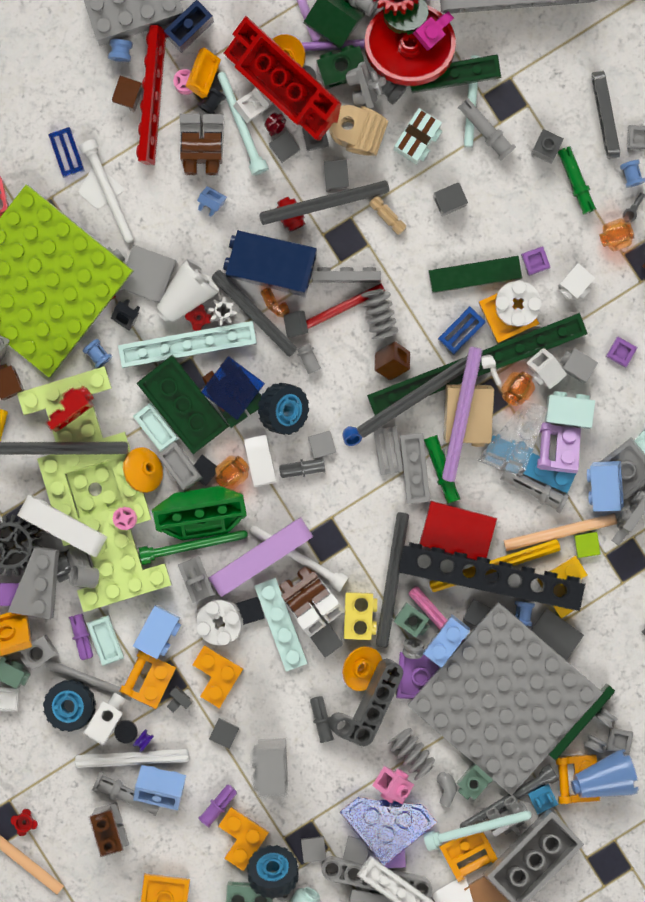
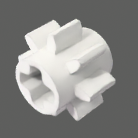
(227, 308)

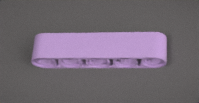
(260, 557)

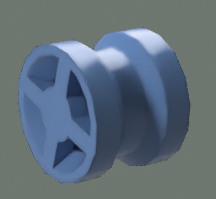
(120, 50)

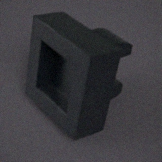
(125, 315)

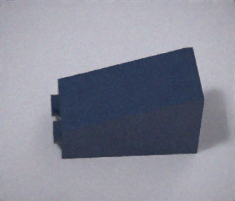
(270, 262)

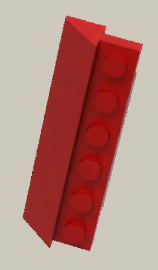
(282, 79)

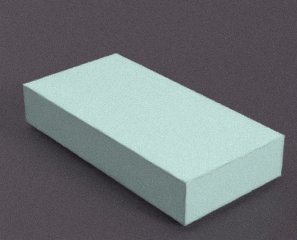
(155, 427)
(105, 640)

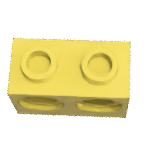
(352, 616)

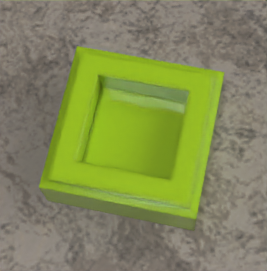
(587, 544)

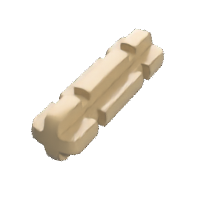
(387, 215)

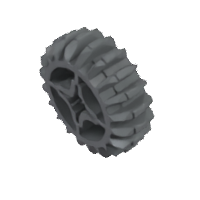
(16, 536)

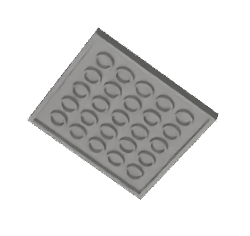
(505, 698)

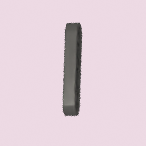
(605, 114)

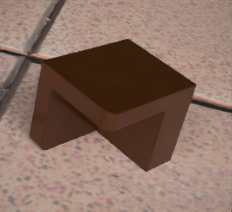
(127, 93)
(392, 361)

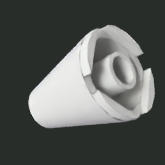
(186, 292)

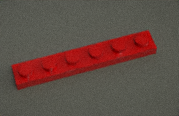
(152, 95)

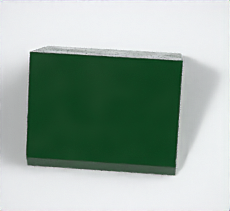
(334, 20)

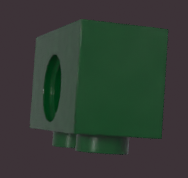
(326, 65)

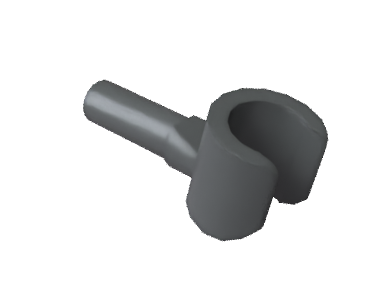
(634, 207)

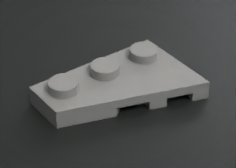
(38, 585)

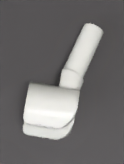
(489, 362)

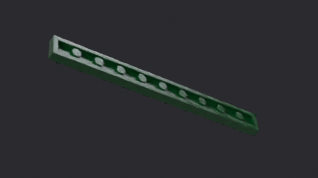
(503, 354)

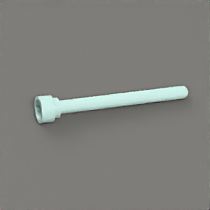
(257, 164)
(435, 839)

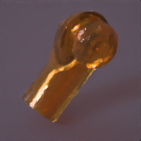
(271, 303)

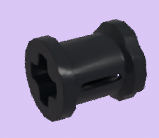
(212, 101)

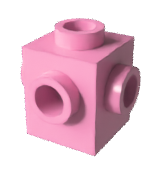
(393, 785)

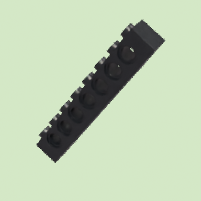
(573, 588)

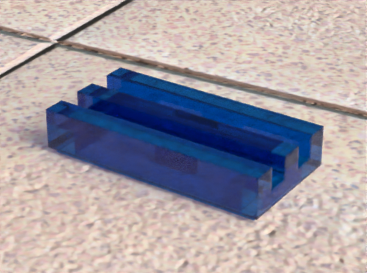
(72, 171)

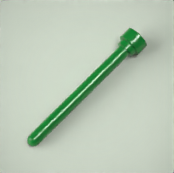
(149, 554)

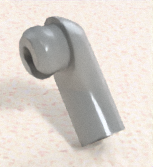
(449, 787)

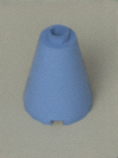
(607, 777)

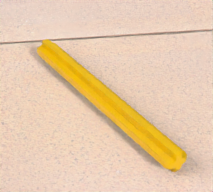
(514, 558)

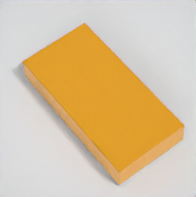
(203, 72)

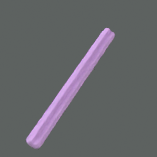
(462, 414)

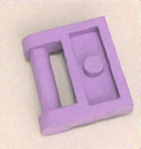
(566, 448)

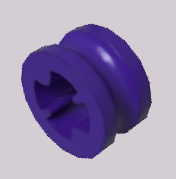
(143, 740)

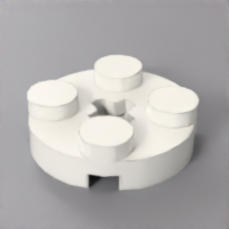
(517, 290)
(231, 617)

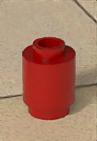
(291, 223)

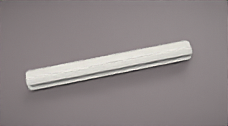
(132, 758)

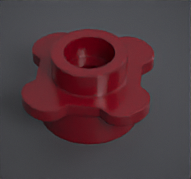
(275, 123)

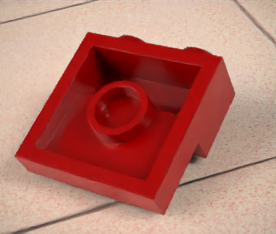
(75, 404)

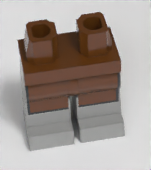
(200, 150)
(108, 835)

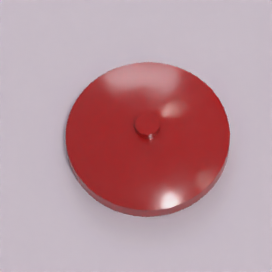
(403, 57)

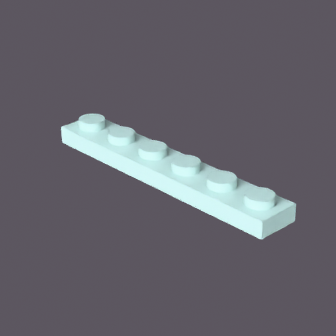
(187, 344)

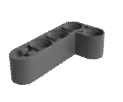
(370, 700)

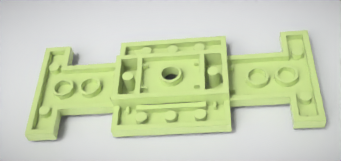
(118, 560)

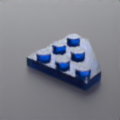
(387, 826)

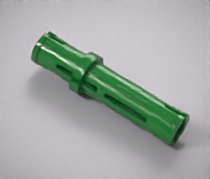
(577, 181)
(438, 460)

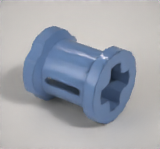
(632, 173)
(97, 353)
(524, 612)

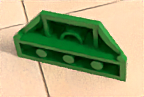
(199, 513)

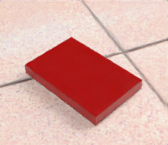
(457, 530)

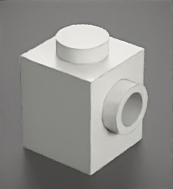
(576, 283)
(546, 369)

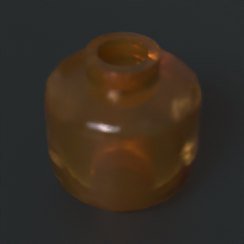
(617, 234)
(517, 388)
(231, 472)

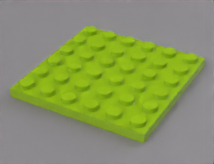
(51, 280)

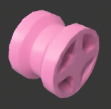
(181, 79)
(121, 520)

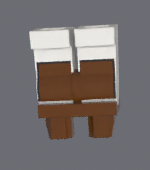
(306, 594)

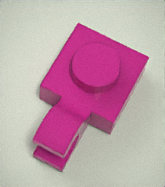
(431, 31)

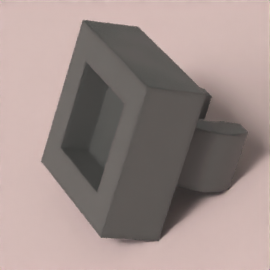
(180, 698)

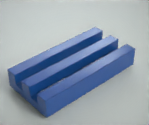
(447, 344)

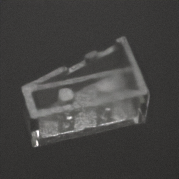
(515, 442)

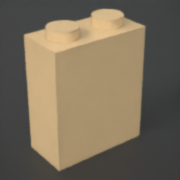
(480, 416)

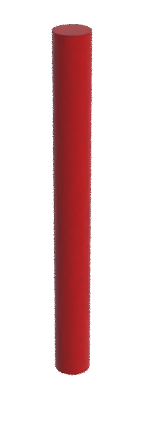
(315, 320)

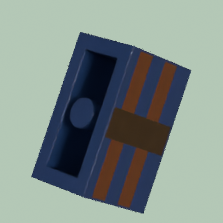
(189, 26)

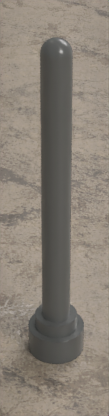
(546, 776)

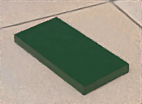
(182, 404)

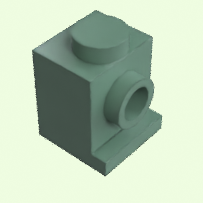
(403, 616)
(13, 673)
(477, 774)

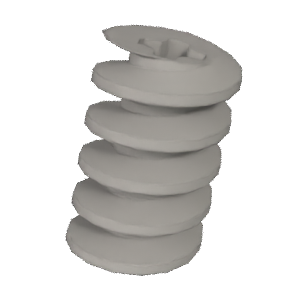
(380, 313)
(412, 753)

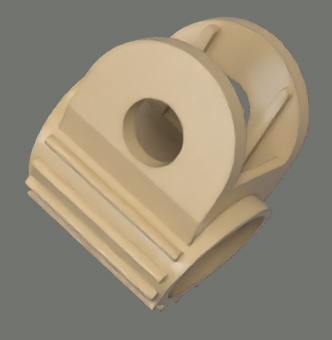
(366, 131)

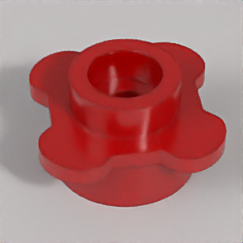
(198, 324)
(30, 822)

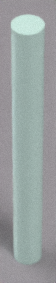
(469, 127)

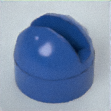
(351, 436)

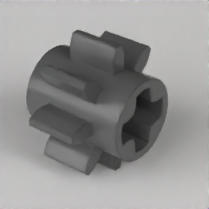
(63, 569)

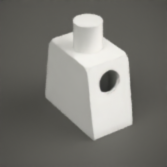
(98, 728)

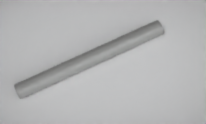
(85, 678)

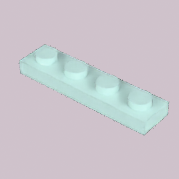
(280, 624)

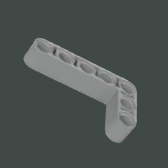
(345, 865)

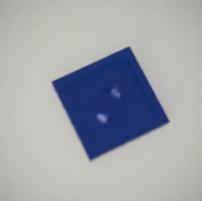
(232, 388)

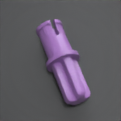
(81, 636)
(218, 805)

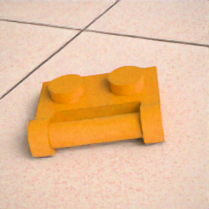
(154, 683)
(580, 763)
(464, 847)

